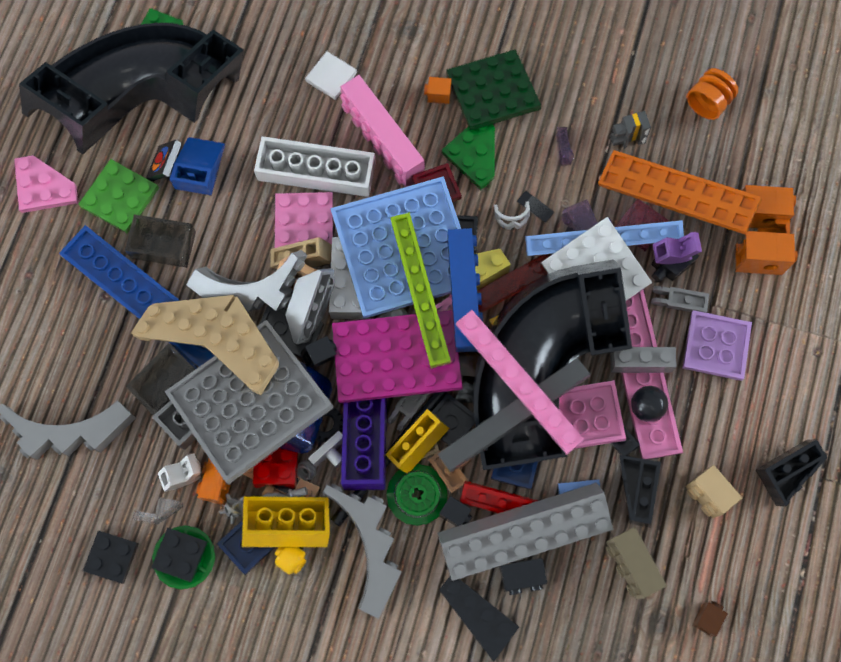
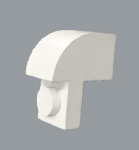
(180, 474)

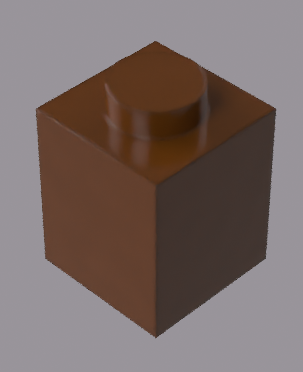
(710, 618)

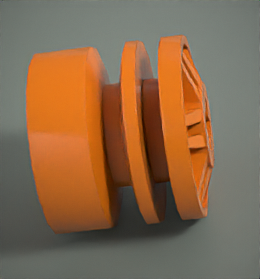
(712, 93)

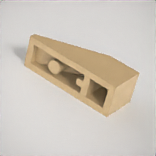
(317, 252)

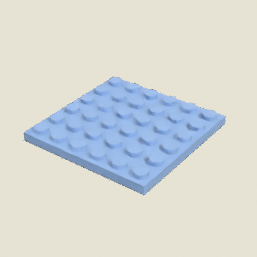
(373, 250)

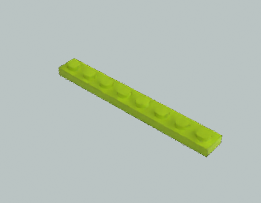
(420, 291)

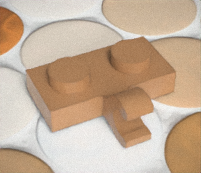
(452, 480)

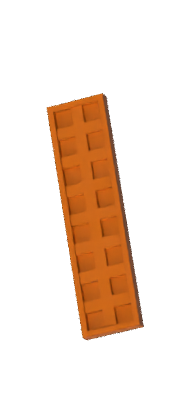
(680, 192)

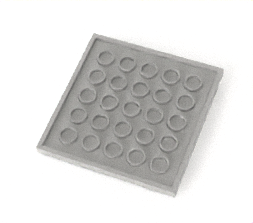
(240, 425)

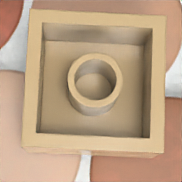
(713, 492)

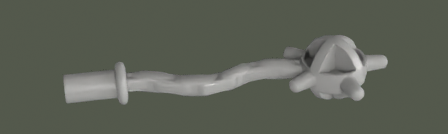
(234, 506)

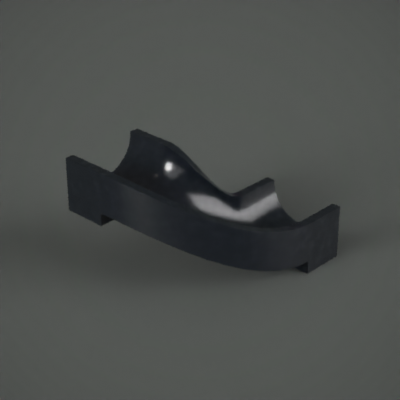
(125, 68)

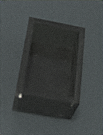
(160, 241)
(159, 375)

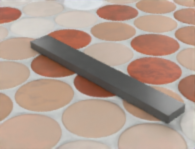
(510, 417)

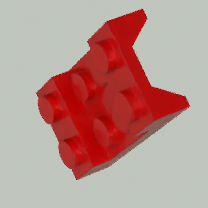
(277, 469)

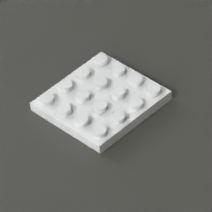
(597, 245)

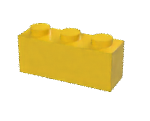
(417, 441)

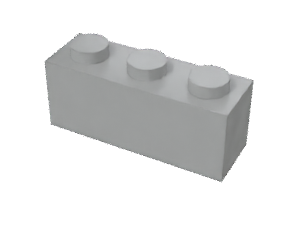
(644, 360)

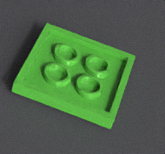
(118, 195)

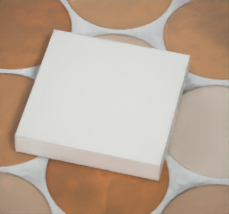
(330, 75)

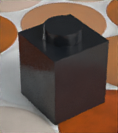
(455, 512)

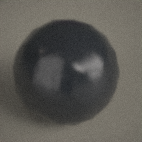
(649, 403)

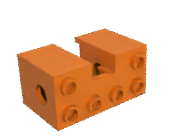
(771, 246)

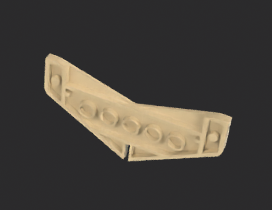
(219, 326)

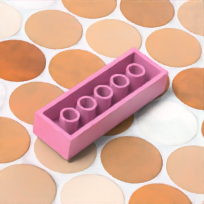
(381, 130)

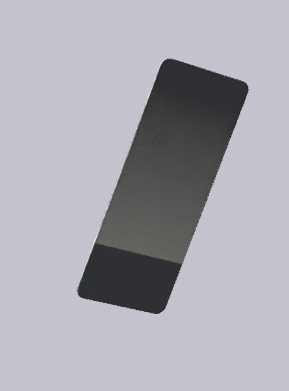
(536, 207)

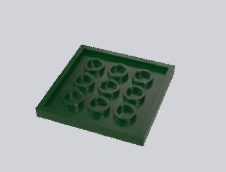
(493, 89)

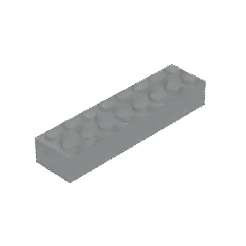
(525, 531)

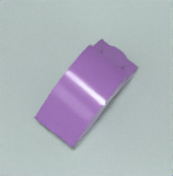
(677, 250)

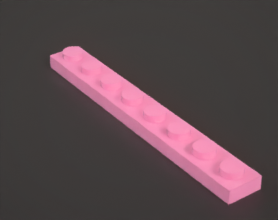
(520, 382)

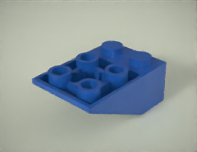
(197, 166)

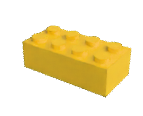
(285, 522)

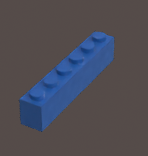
(463, 281)

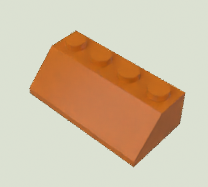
(213, 486)

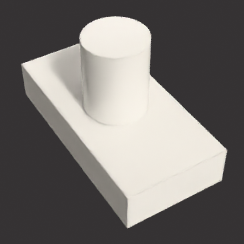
(328, 451)

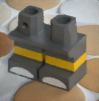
(630, 129)

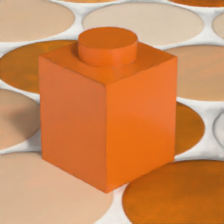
(438, 90)

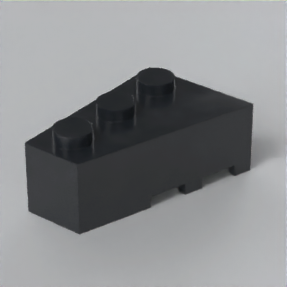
(790, 470)
(640, 488)

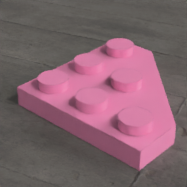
(42, 186)

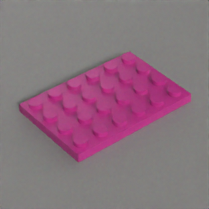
(390, 359)

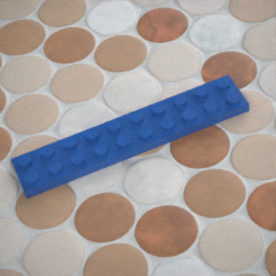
(123, 281)

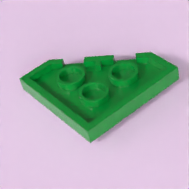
(474, 154)

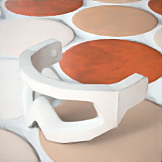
(498, 216)

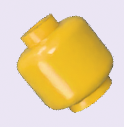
(290, 559)

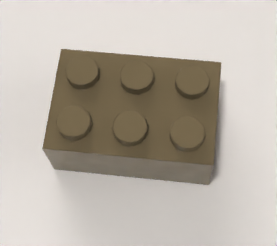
(635, 564)

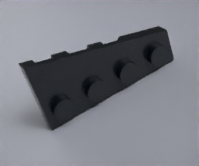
(483, 620)

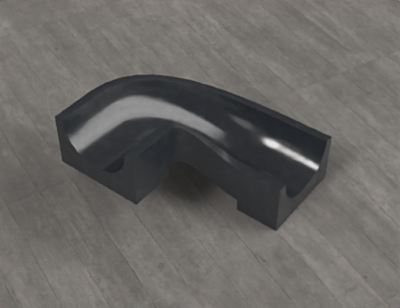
(544, 331)

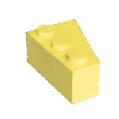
(491, 266)

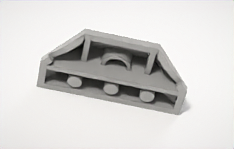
(309, 304)

